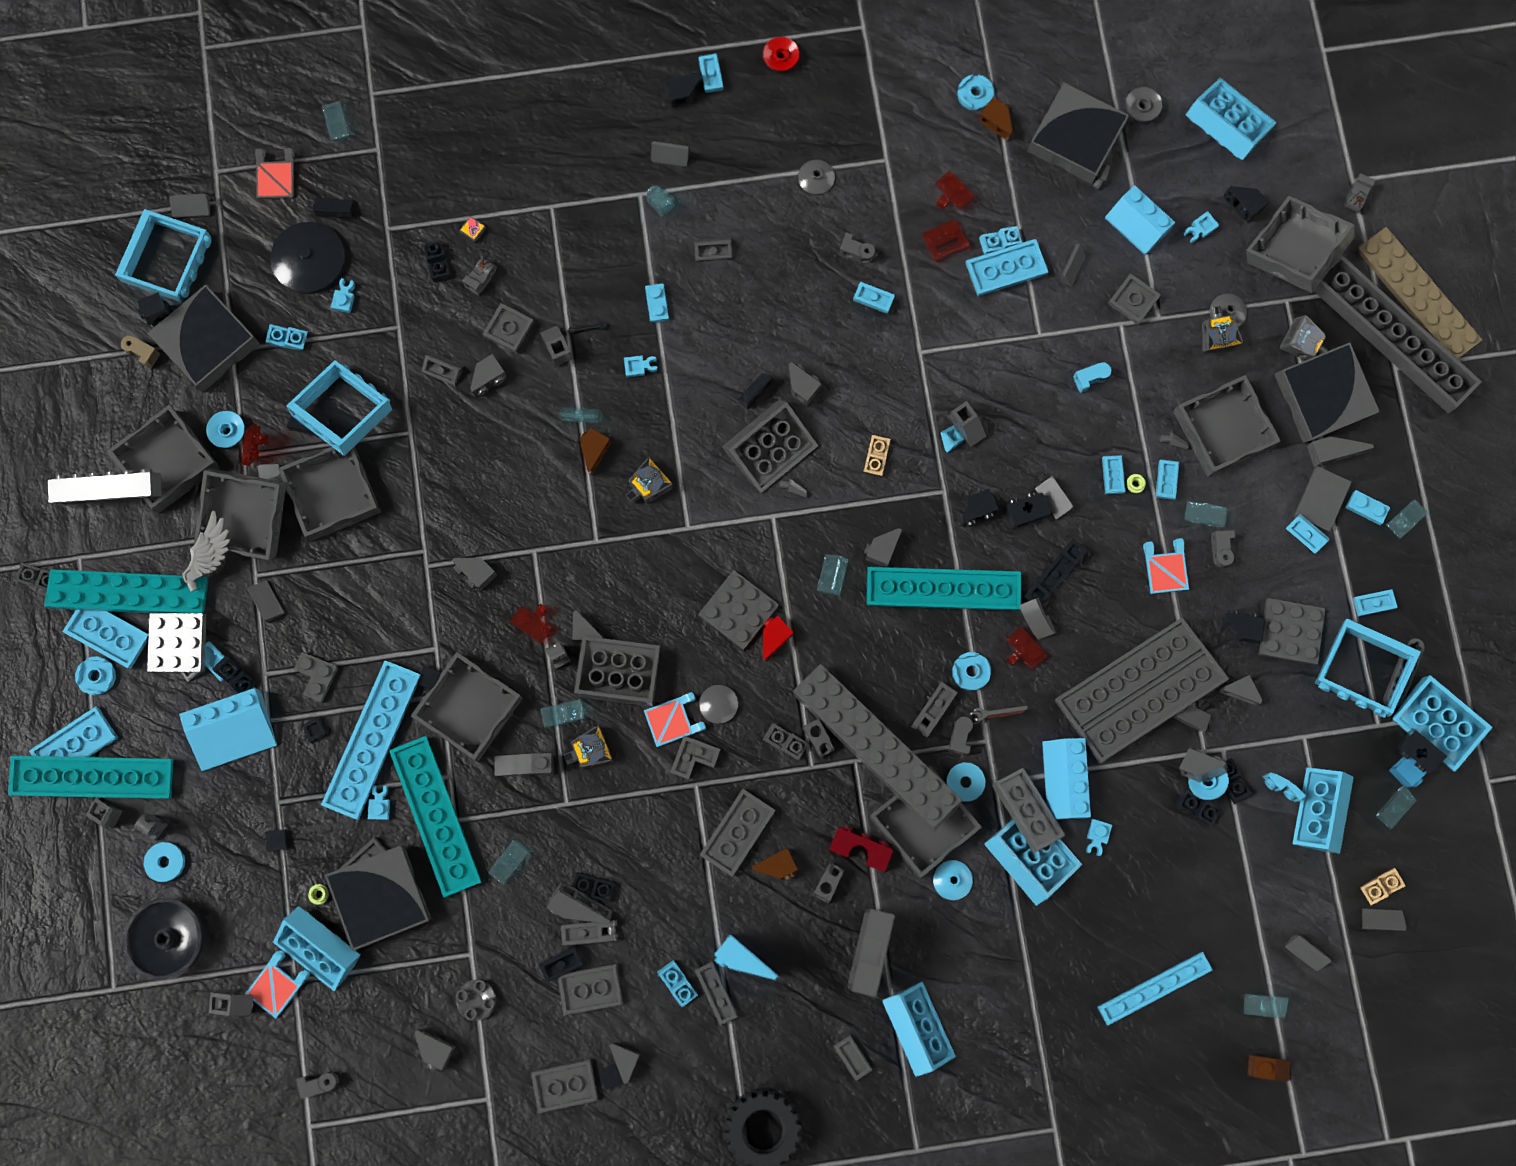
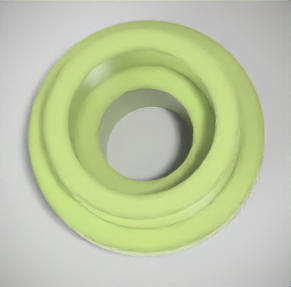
(1138, 478)
(312, 894)

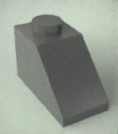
(882, 548)
(231, 1004)
(433, 1050)

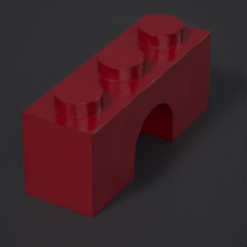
(878, 853)

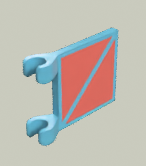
(1168, 570)
(670, 721)
(274, 987)

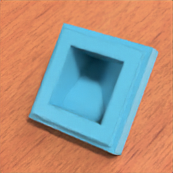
(951, 438)

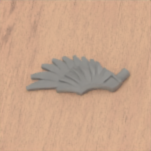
(207, 551)

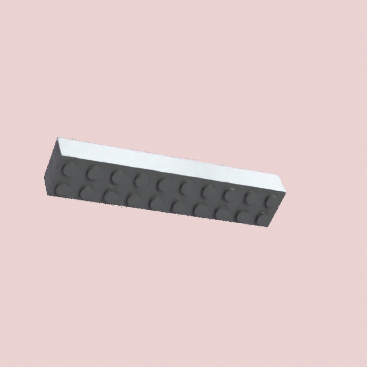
(1396, 335)
(877, 748)

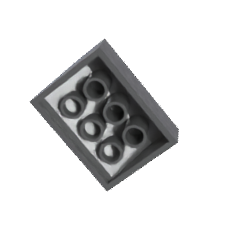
(770, 445)
(617, 671)

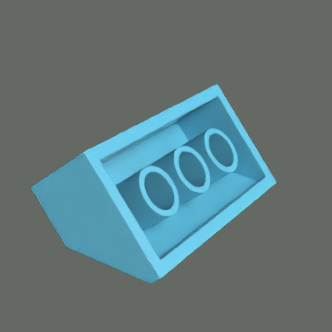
(1066, 778)
(1323, 810)
(316, 948)
(919, 1029)

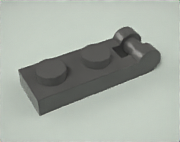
(934, 708)
(588, 933)

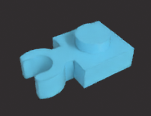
(1203, 225)
(343, 299)
(635, 366)
(378, 807)
(1098, 833)

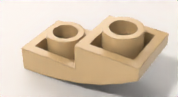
(877, 455)
(1382, 886)

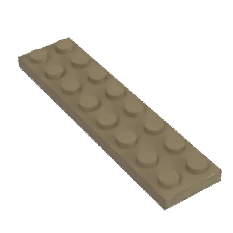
(1418, 293)

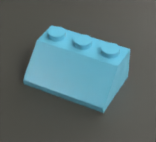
(1140, 220)

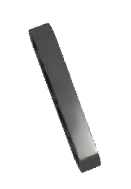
(1397, 673)

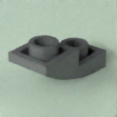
(32, 576)
(1036, 619)
(785, 741)

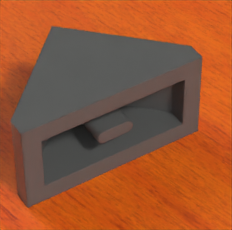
(582, 628)
(1243, 690)
(104, 813)
(625, 1060)

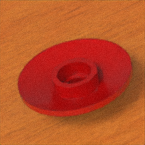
(784, 47)

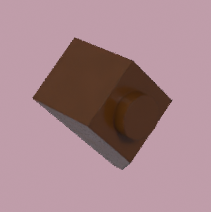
(997, 118)
(593, 447)
(777, 866)
(1268, 1068)

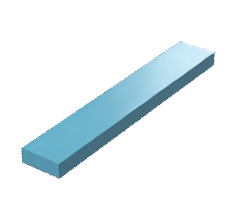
(1154, 988)

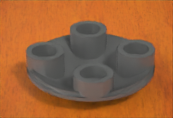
(718, 704)
(476, 1000)

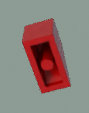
(774, 636)

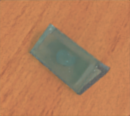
(579, 414)
(832, 574)
(1396, 807)
(1265, 1005)

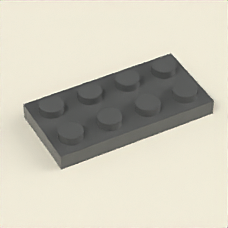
(1028, 810)
(737, 832)

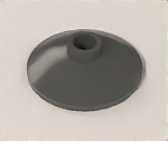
(1143, 97)
(813, 184)
(1236, 303)

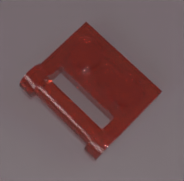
(943, 235)

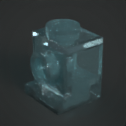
(660, 200)

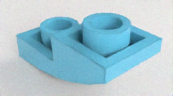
(1000, 240)
(286, 338)
(1278, 783)
(677, 983)

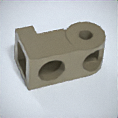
(135, 347)

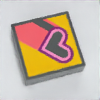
(472, 229)

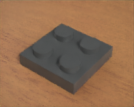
(1134, 299)
(508, 328)

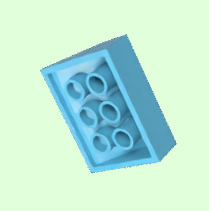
(1230, 118)
(1442, 720)
(228, 729)
(1037, 872)
(738, 957)

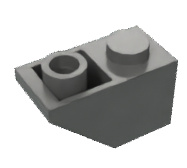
(556, 345)
(487, 374)
(803, 385)
(968, 423)
(476, 570)
(1201, 767)

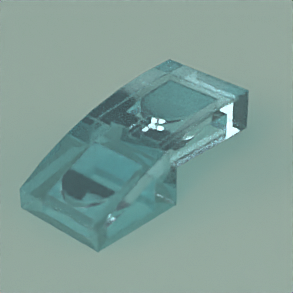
(335, 120)
(1206, 513)
(1407, 518)
(562, 713)
(509, 861)

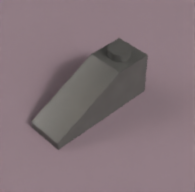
(1333, 449)
(524, 764)
(576, 905)

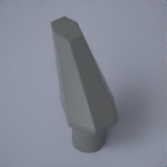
(1101, 177)
(1174, 440)
(793, 487)

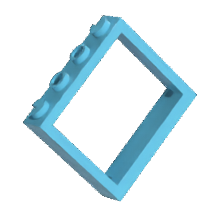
(137, 245)
(323, 382)
(1381, 641)

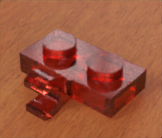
(953, 191)
(252, 440)
(532, 623)
(1025, 648)

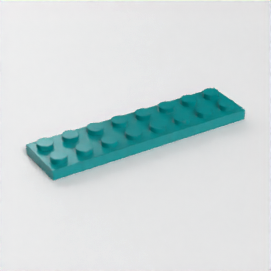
(943, 588)
(124, 592)
(90, 777)
(435, 816)

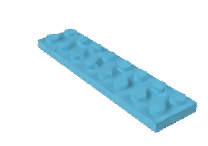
(371, 740)

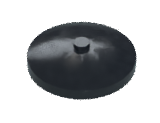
(308, 258)
(163, 939)

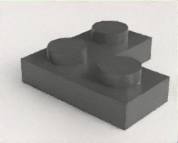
(320, 673)
(692, 751)

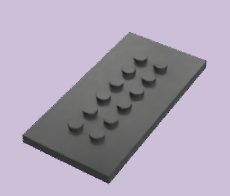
(1141, 690)

